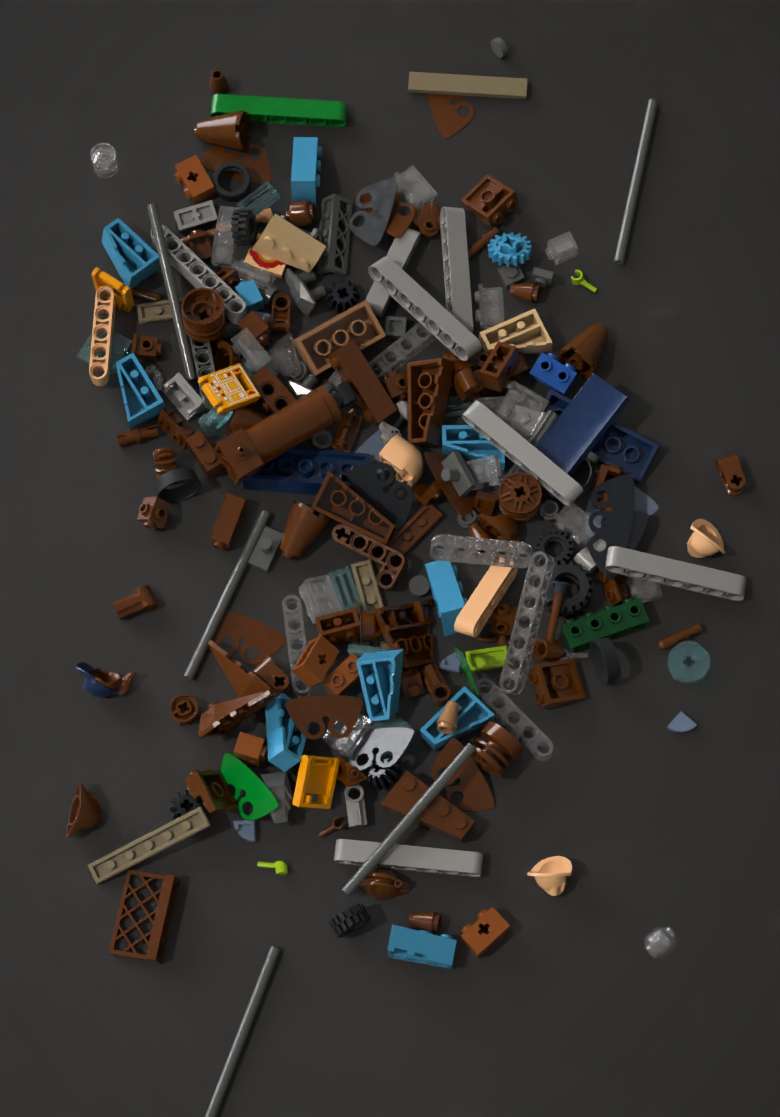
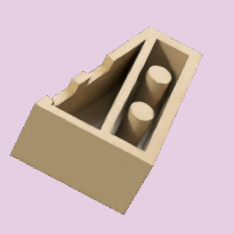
(289, 244)
(522, 331)

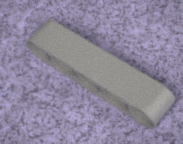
(400, 253)

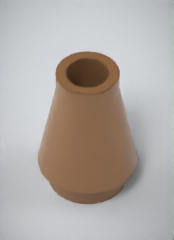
(448, 719)

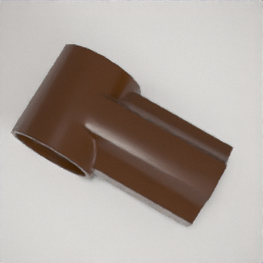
(139, 601)
(435, 684)

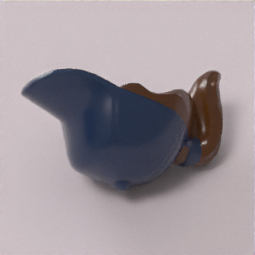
(104, 683)

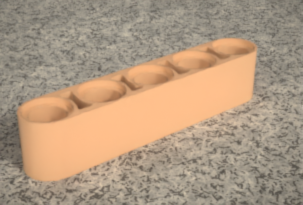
(102, 327)
(484, 600)

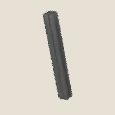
(539, 433)

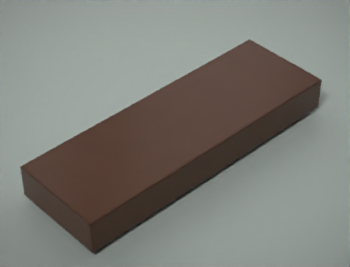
(415, 529)

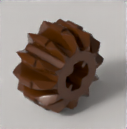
(164, 461)

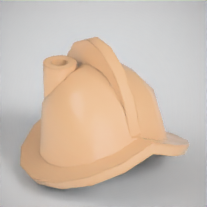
(704, 540)
(552, 874)

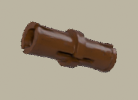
(137, 435)

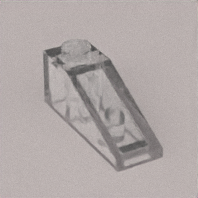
(223, 245)

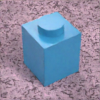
(250, 294)

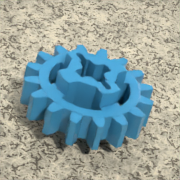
(509, 249)

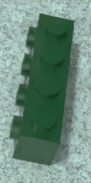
(609, 623)

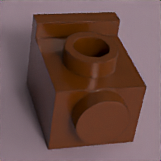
(146, 354)

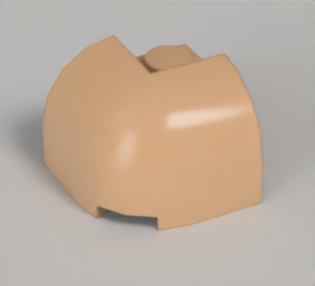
(403, 459)

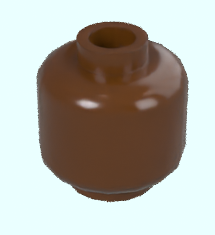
(301, 213)

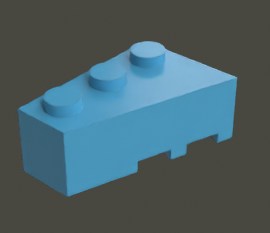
(284, 739)

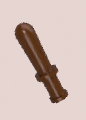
(485, 240)
(147, 295)
(675, 638)

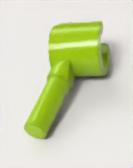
(580, 281)
(280, 867)

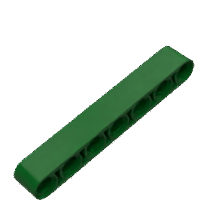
(282, 110)

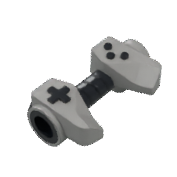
(390, 431)

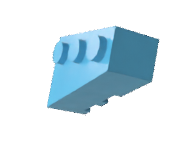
(305, 168)
(129, 253)
(138, 392)
(468, 443)
(446, 592)
(381, 682)
(471, 716)
(421, 947)

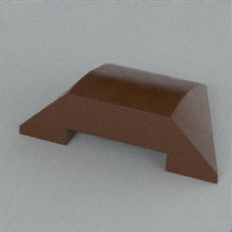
(408, 629)

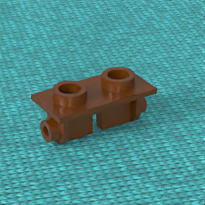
(170, 421)
(347, 431)
(614, 592)
(348, 773)

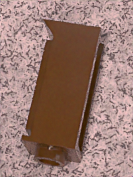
(228, 522)

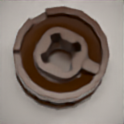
(184, 709)

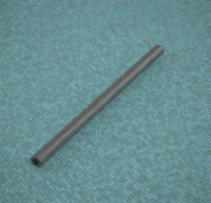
(635, 182)
(171, 291)
(227, 595)
(408, 819)
(242, 1033)

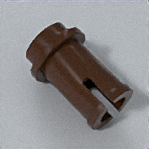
(481, 359)

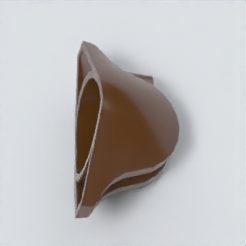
(500, 527)
(84, 811)
(384, 885)

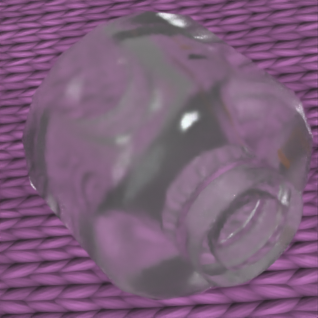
(660, 942)

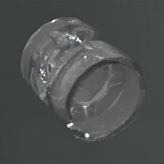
(104, 160)

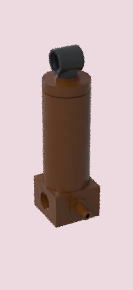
(249, 450)

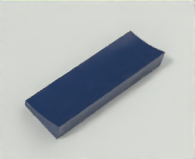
(581, 425)
(617, 445)
(304, 470)

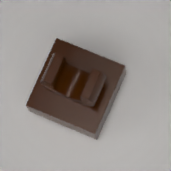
(485, 502)

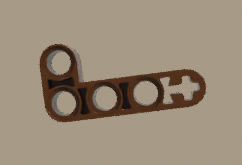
(469, 383)
(369, 551)

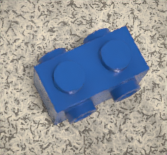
(552, 376)

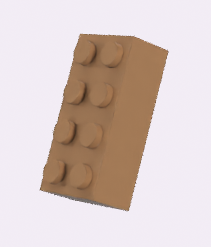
(353, 324)

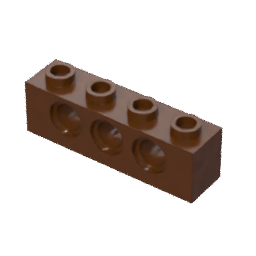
(266, 379)

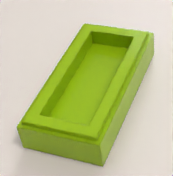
(486, 658)

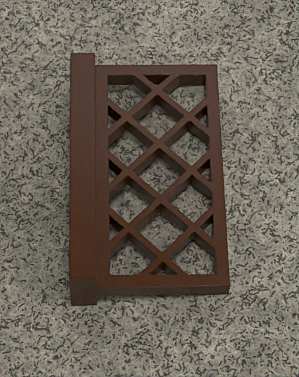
(162, 915)

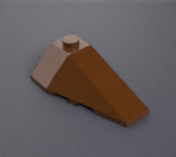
(237, 676)
(227, 715)

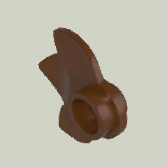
(429, 217)

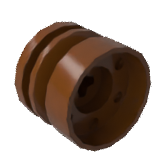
(203, 314)
(523, 508)
(497, 746)

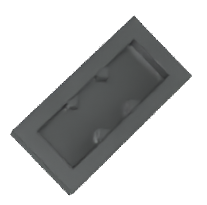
(458, 473)
(266, 549)

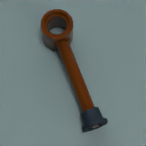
(549, 648)

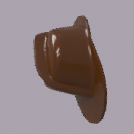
(224, 356)
(368, 625)

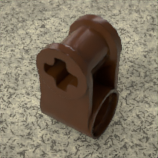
(280, 317)
(731, 471)
(272, 674)

